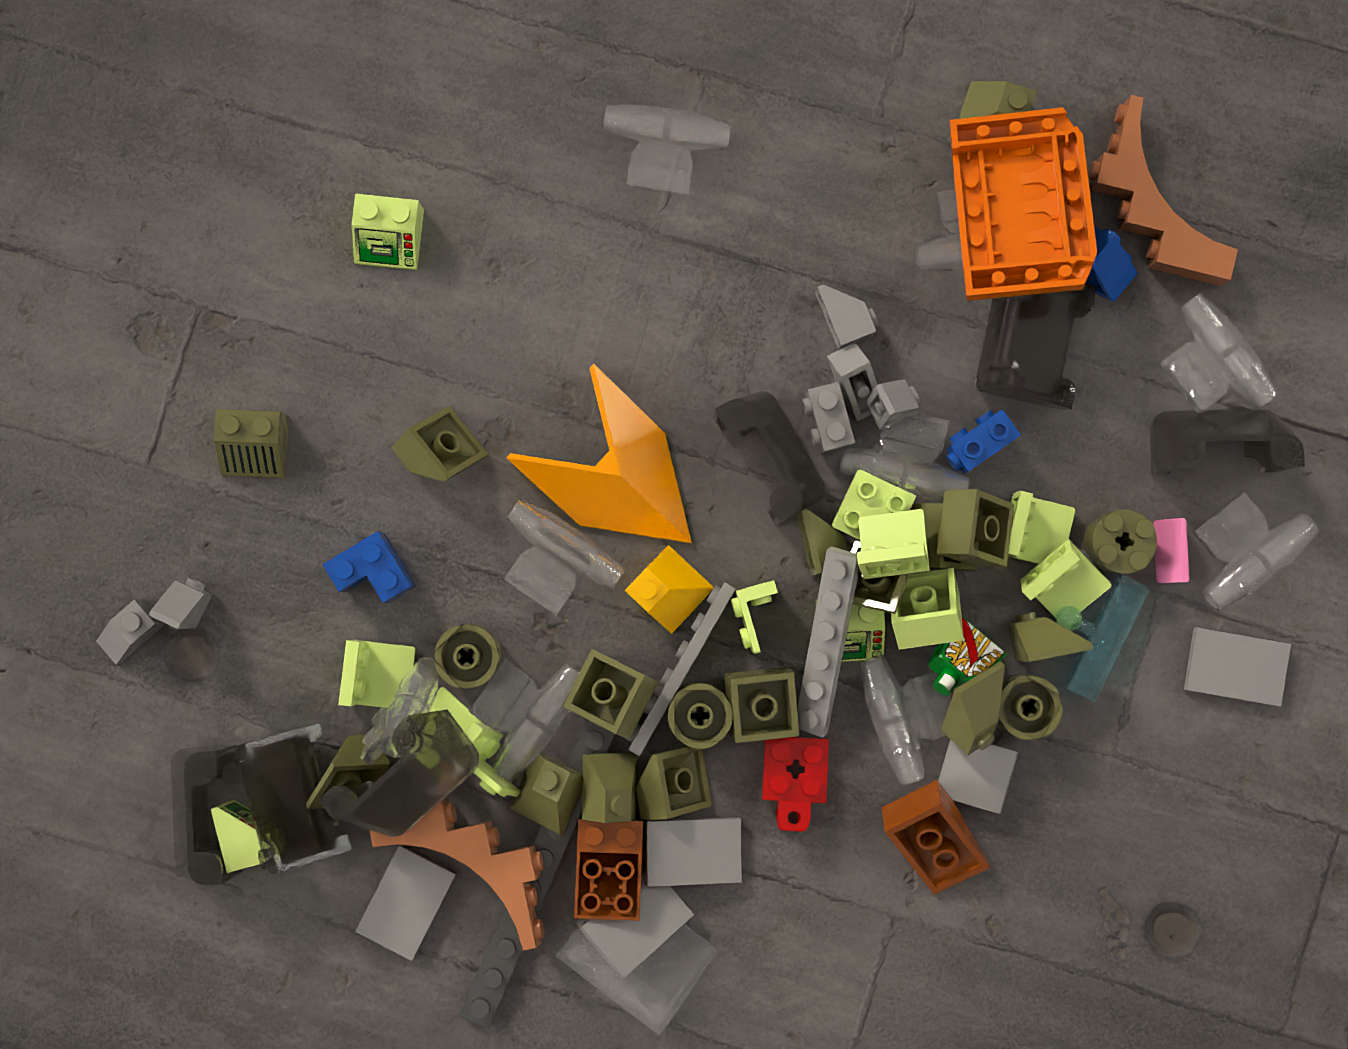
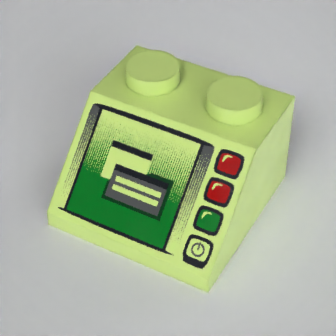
(386, 231)
(864, 634)
(236, 835)

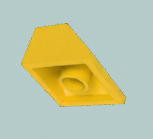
(669, 589)

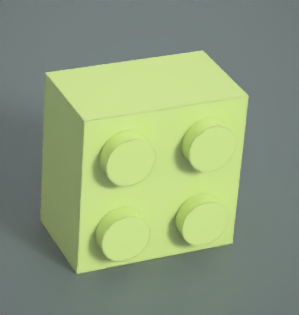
(929, 610)

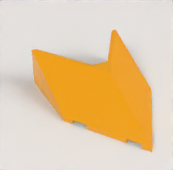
(629, 487)

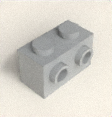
(829, 418)

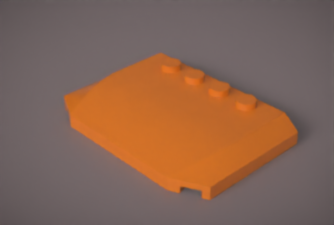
(1022, 204)

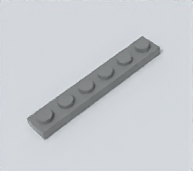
(827, 641)
(673, 678)

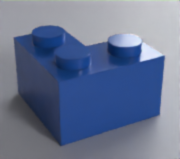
(1112, 266)
(371, 560)

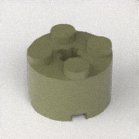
(1138, 539)
(450, 653)
(1043, 699)
(713, 727)

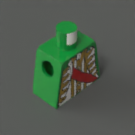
(963, 659)

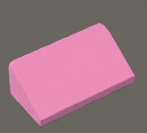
(1171, 551)

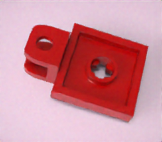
(792, 793)

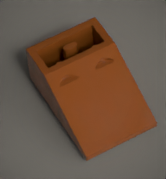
(608, 870)

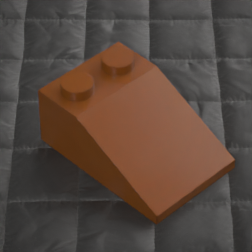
(933, 837)

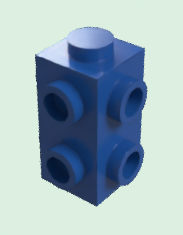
(982, 442)

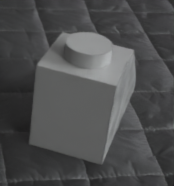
(846, 316)
(855, 378)
(892, 403)
(182, 604)
(128, 630)

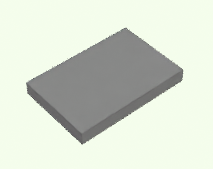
(1237, 666)
(693, 851)
(406, 902)
(630, 942)

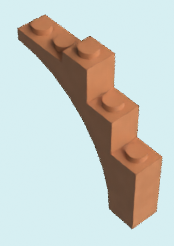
(1125, 175)
(476, 847)

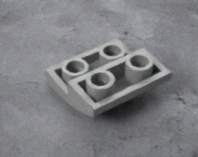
(978, 777)

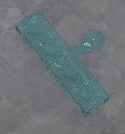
(1105, 634)

